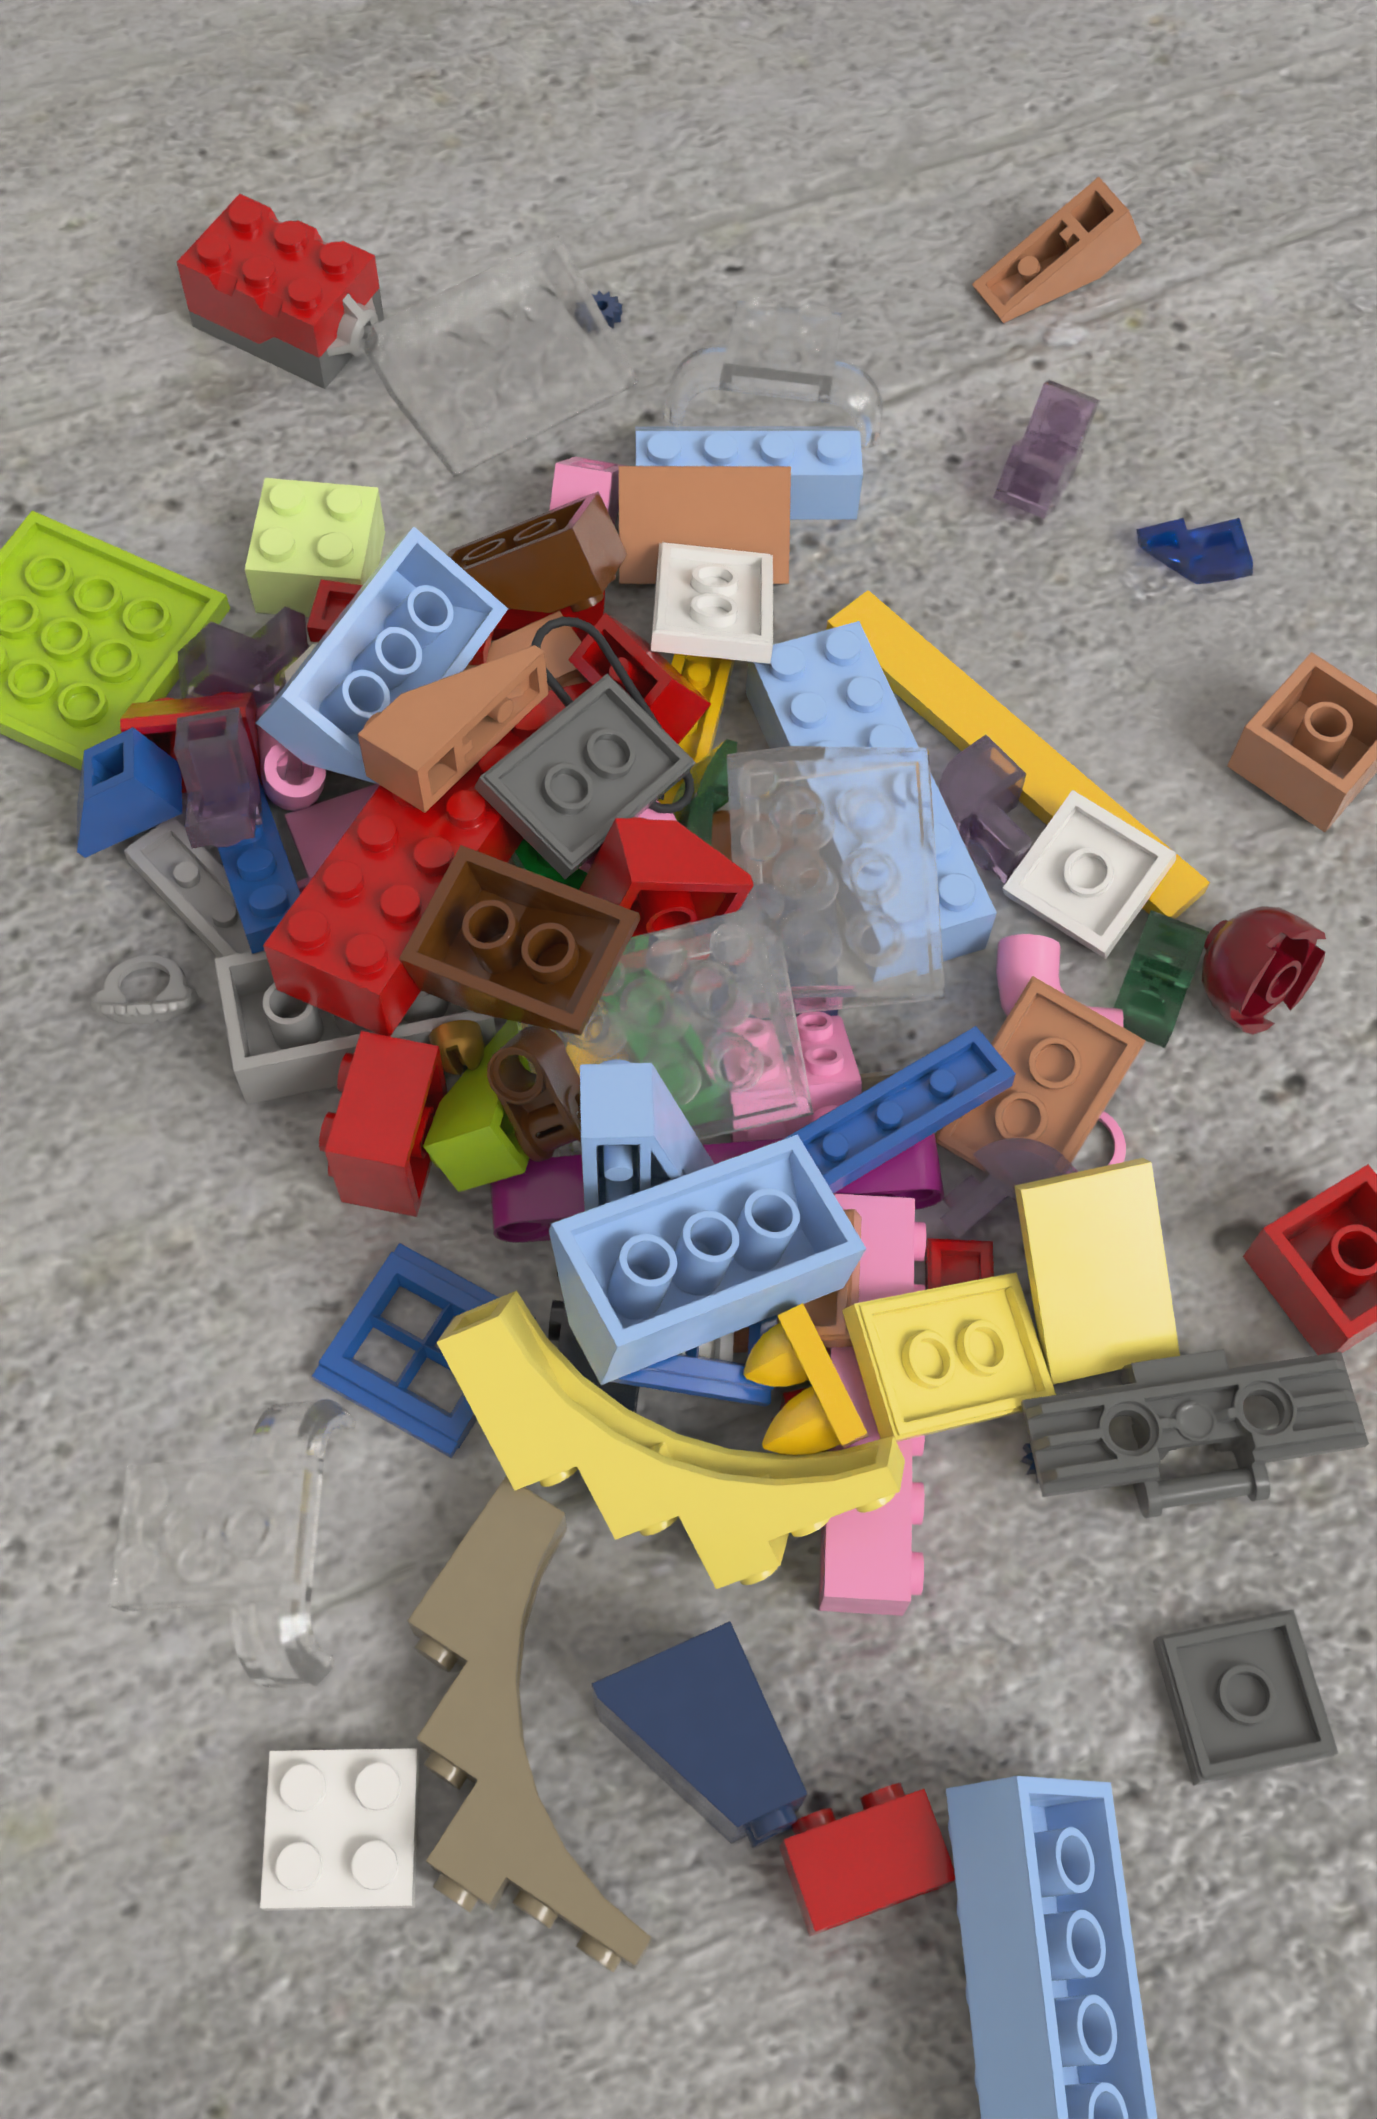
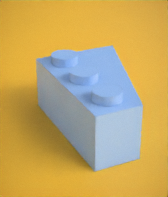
(632, 1132)

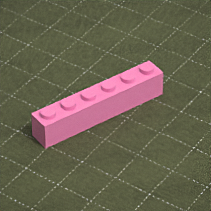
(869, 1555)

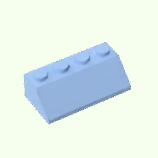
(821, 458)
(400, 631)
(701, 1257)

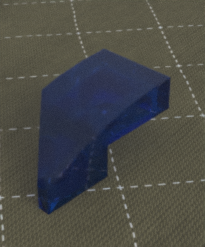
(1199, 554)

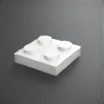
(1089, 874)
(340, 1829)

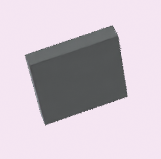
(1244, 1697)

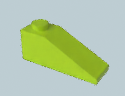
(471, 1130)

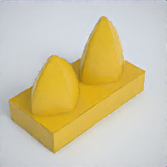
(818, 1415)

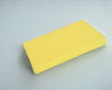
(1097, 1269)
(947, 1356)

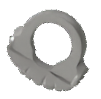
(169, 1004)

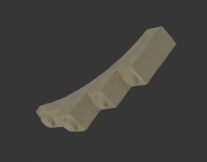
(502, 1830)

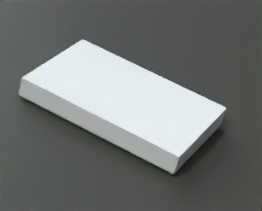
(713, 603)

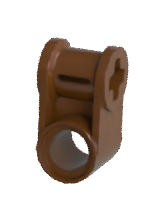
(541, 1100)

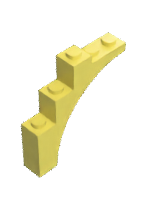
(643, 1476)

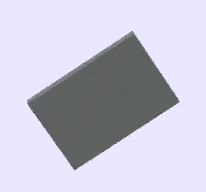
(582, 772)

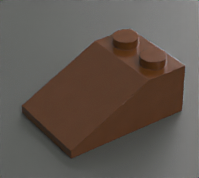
(548, 559)
(517, 944)

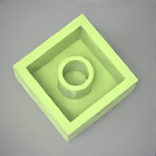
(311, 535)

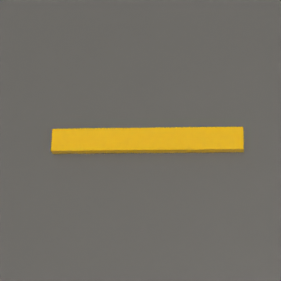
(967, 712)

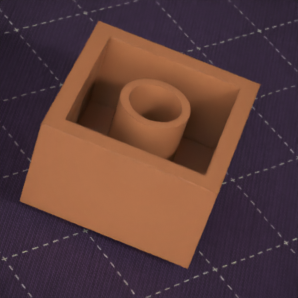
(1312, 742)

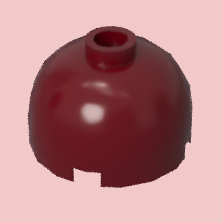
(1259, 963)

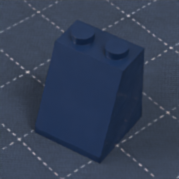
(707, 1734)

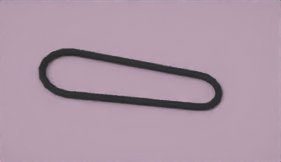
(627, 682)

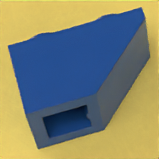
(124, 791)

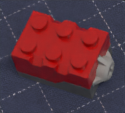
(281, 291)

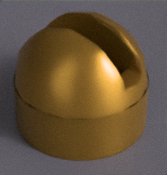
(459, 1045)

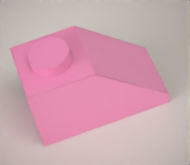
(584, 476)

